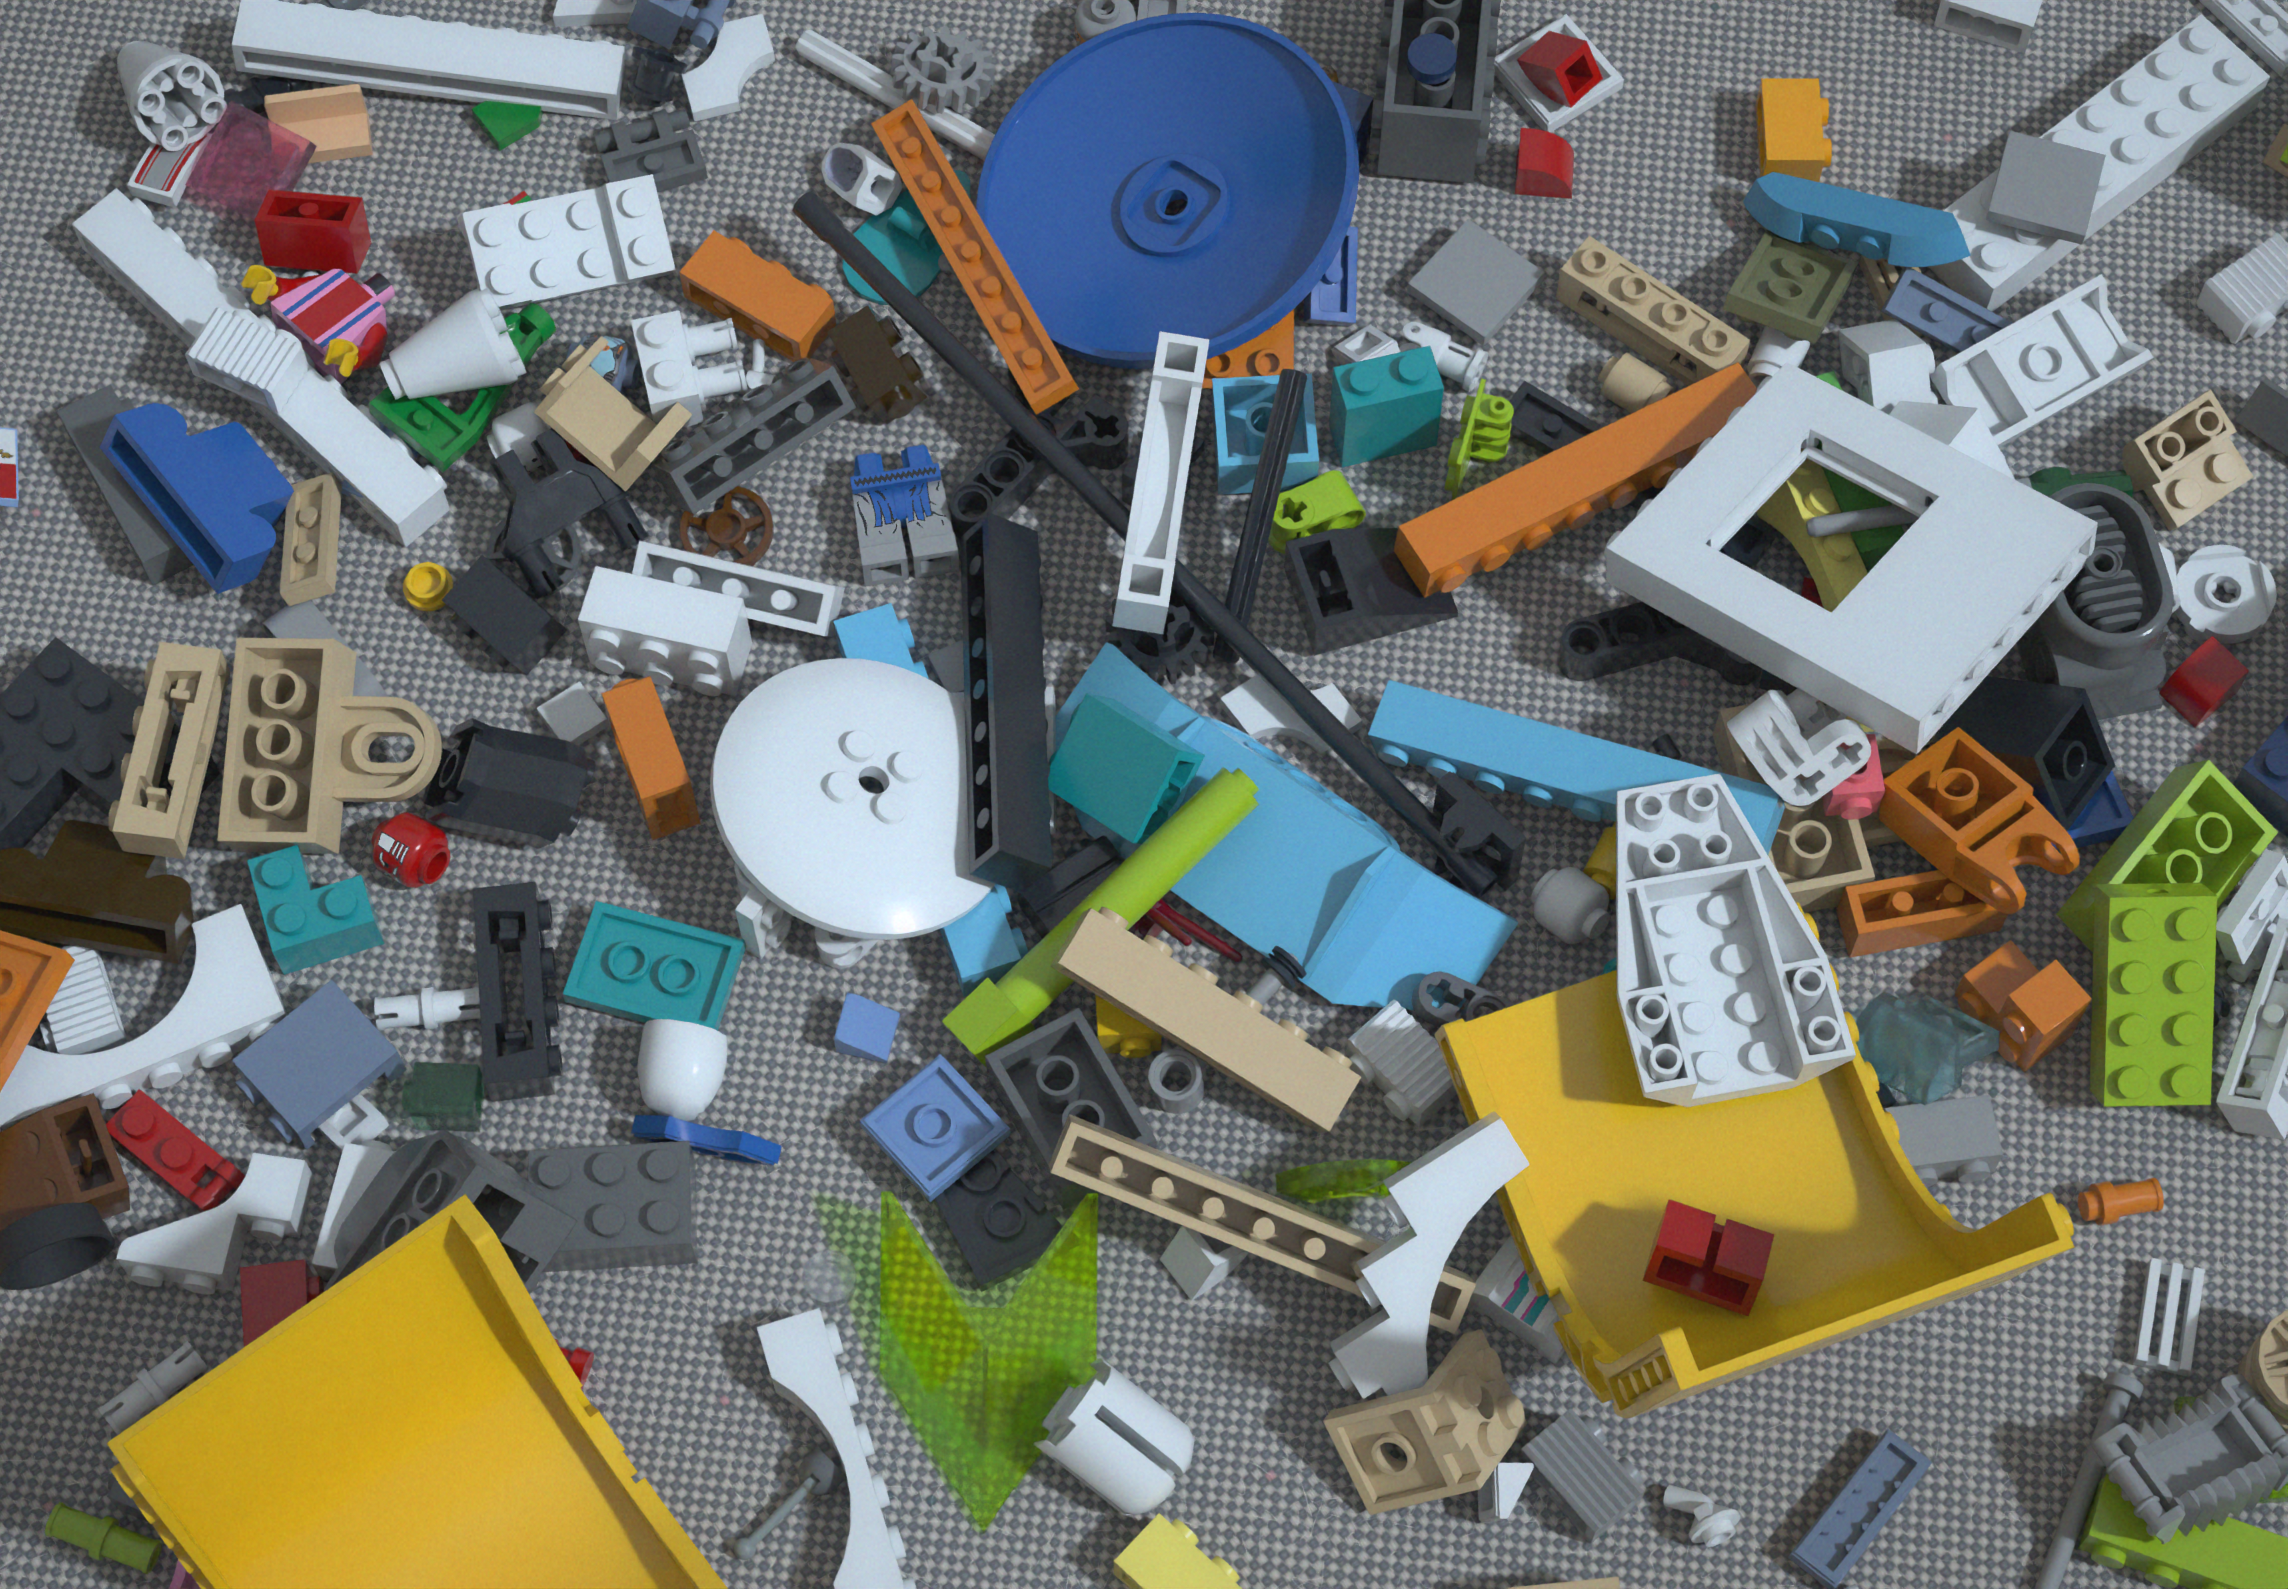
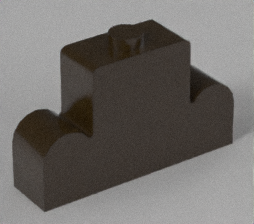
(96, 896)

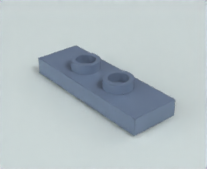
(1860, 1510)

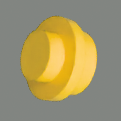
(427, 586)

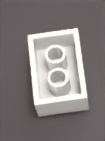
(665, 631)

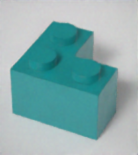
(311, 923)

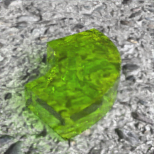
(1338, 1179)

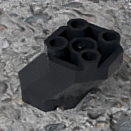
(509, 784)

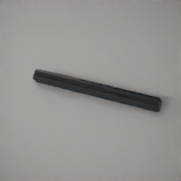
(1262, 503)

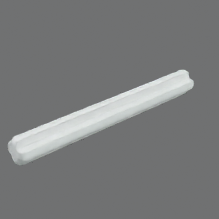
(880, 86)

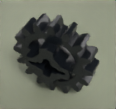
(1159, 657)

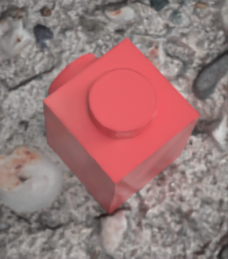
(1860, 792)

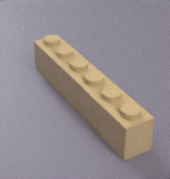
(1206, 1020)

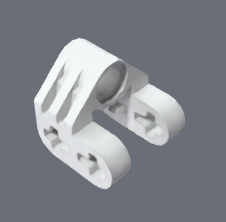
(1799, 737)

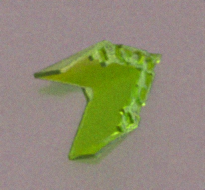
(986, 1375)

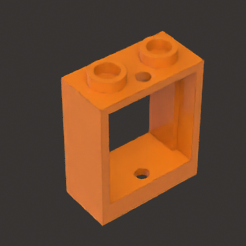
(651, 757)

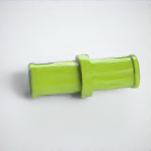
(103, 1538)

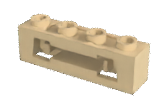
(1648, 314)
(145, 816)

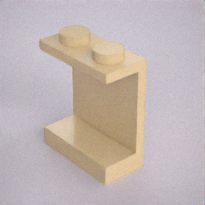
(602, 420)

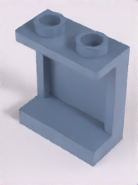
(315, 1063)

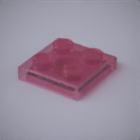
(248, 159)

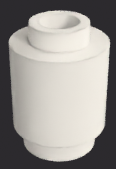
(1773, 352)

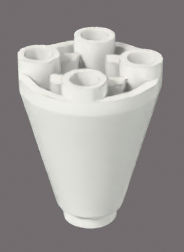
(170, 94)
(455, 352)

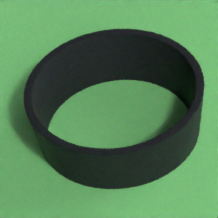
(52, 1245)

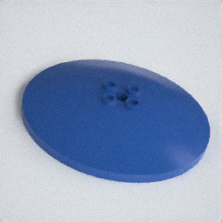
(1158, 117)

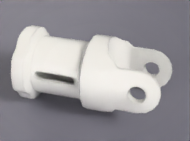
(1451, 358)

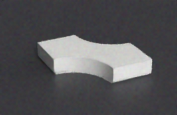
(739, 52)
(1264, 714)

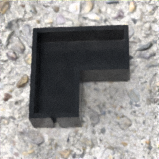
(65, 735)

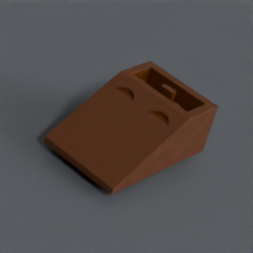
(60, 1160)

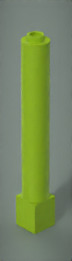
(1004, 1010)

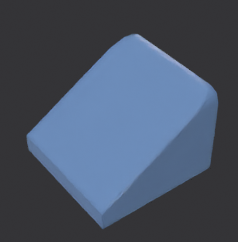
(866, 1029)

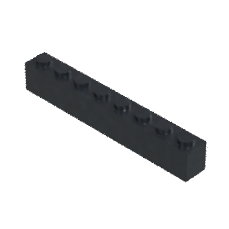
(1005, 704)

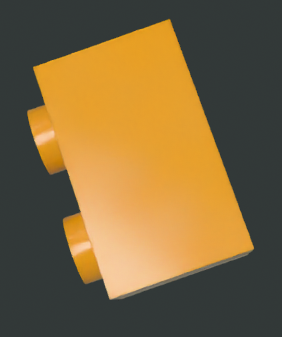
(1791, 128)

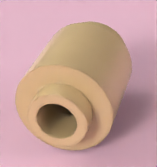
(1632, 383)

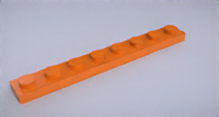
(975, 257)

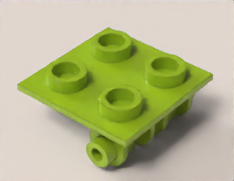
(1482, 435)

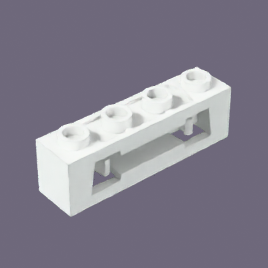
(2263, 1101)

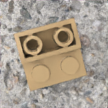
(2186, 461)

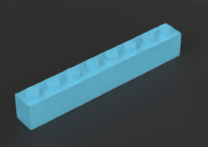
(1538, 758)
(982, 939)

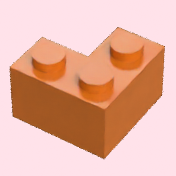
(2027, 1006)

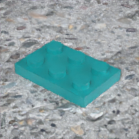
(653, 968)

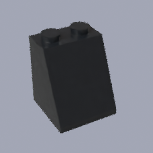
(2042, 736)

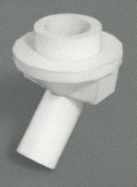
(1712, 1522)

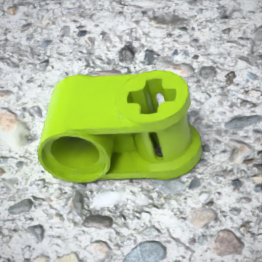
(1315, 508)

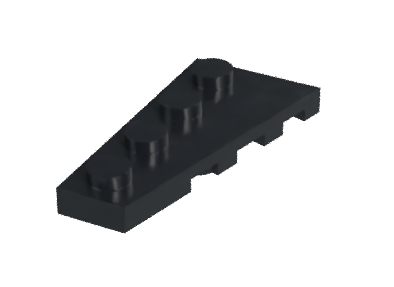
(996, 1221)

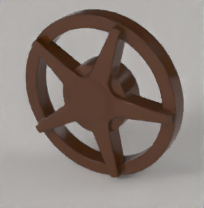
(729, 529)

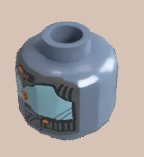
(614, 362)

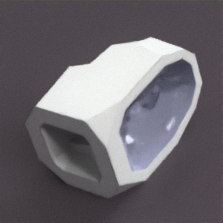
(861, 177)

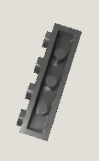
(752, 435)

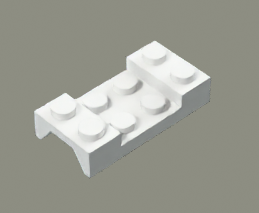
(569, 243)
(2041, 363)

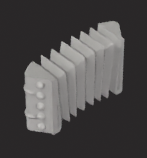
(2200, 1462)

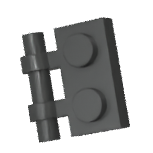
(671, 158)

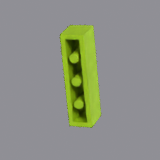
(2212, 1559)

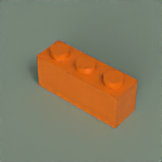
(758, 297)
(1911, 913)

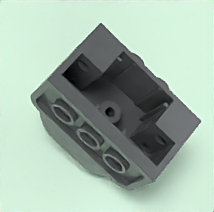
(2112, 615)
(431, 1176)

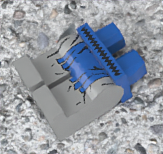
(900, 500)

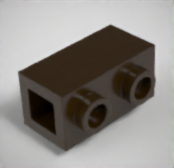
(882, 373)

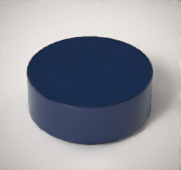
(1431, 58)

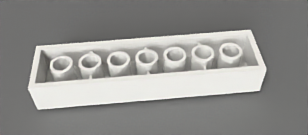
(2146, 128)

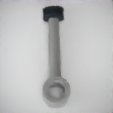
(1281, 970)

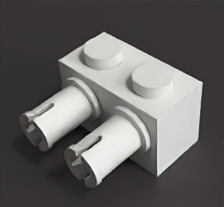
(666, 357)

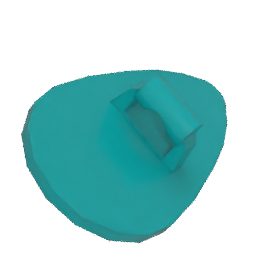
(902, 244)

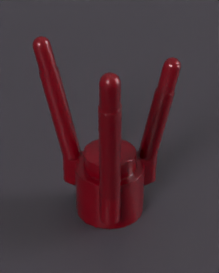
(1165, 918)

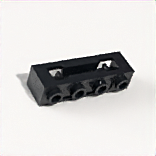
(522, 1071)

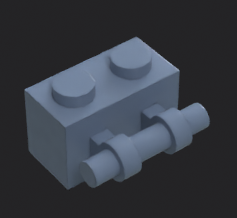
(663, 19)

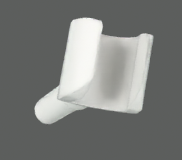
(756, 376)

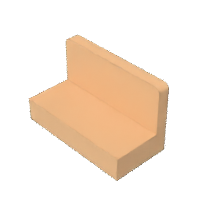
(328, 117)

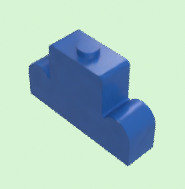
(205, 489)

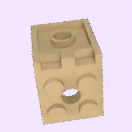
(1448, 1428)

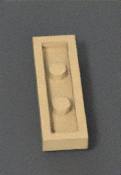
(311, 540)

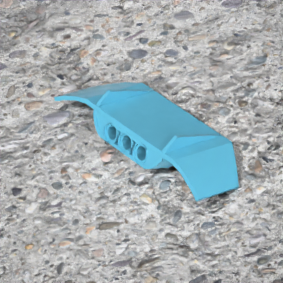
(1307, 866)

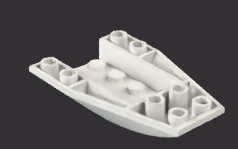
(1714, 954)

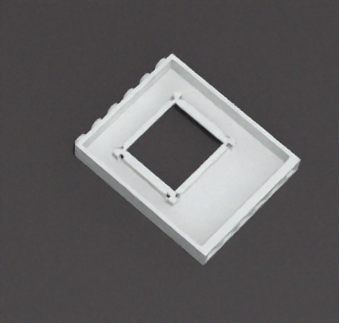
(1922, 618)

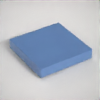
(935, 1127)

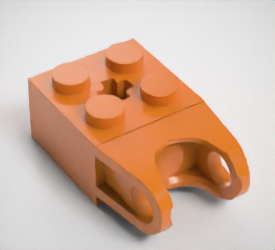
(1974, 820)

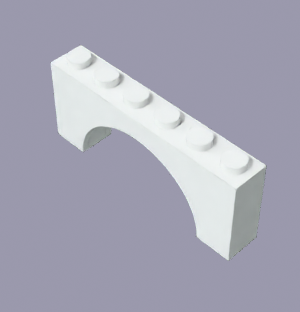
(219, 1014)

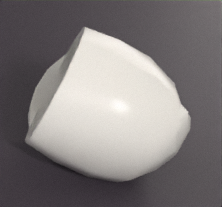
(680, 1067)

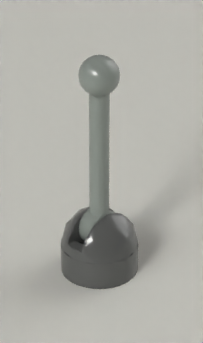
(817, 1476)

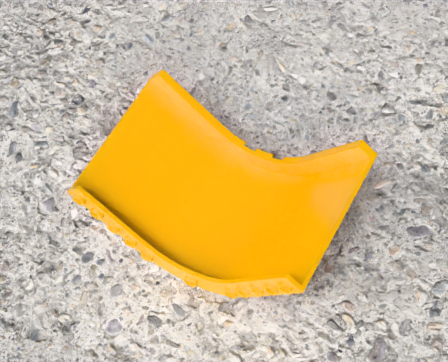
(1807, 1163)
(404, 1443)

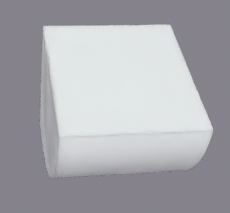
(1199, 1260)

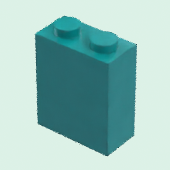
(1385, 406)
(1121, 768)

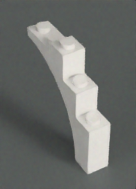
(1438, 1200)

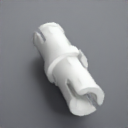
(427, 1008)
(153, 1388)

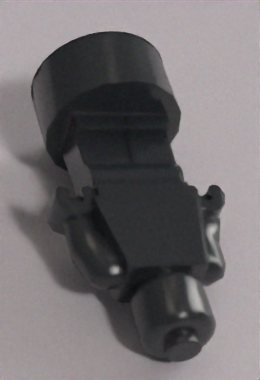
(253, 96)

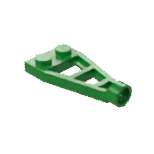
(435, 428)

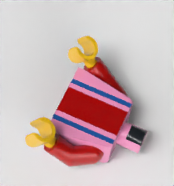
(330, 315)

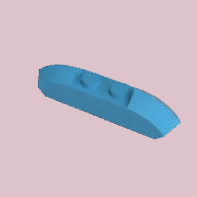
(1855, 221)

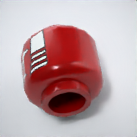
(410, 850)

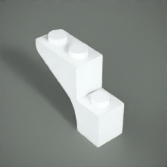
(209, 1245)

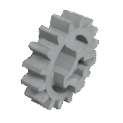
(942, 69)

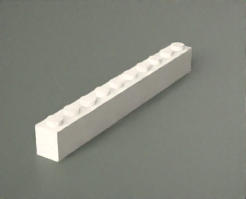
(316, 416)

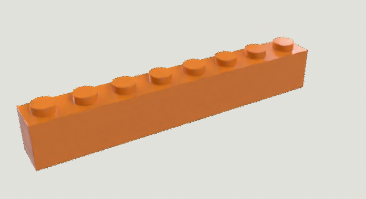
(1567, 485)

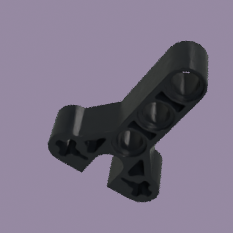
(1094, 436)
(1656, 643)

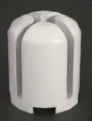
(1118, 1441)

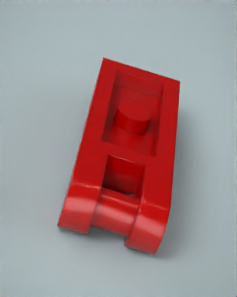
(173, 1152)

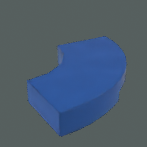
(706, 1140)

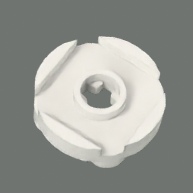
(2231, 621)

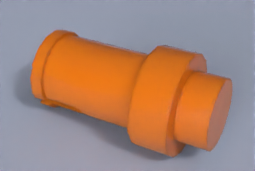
(2108, 1202)

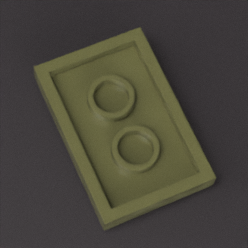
(1790, 287)

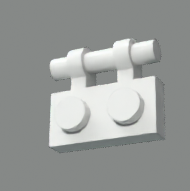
(2251, 918)

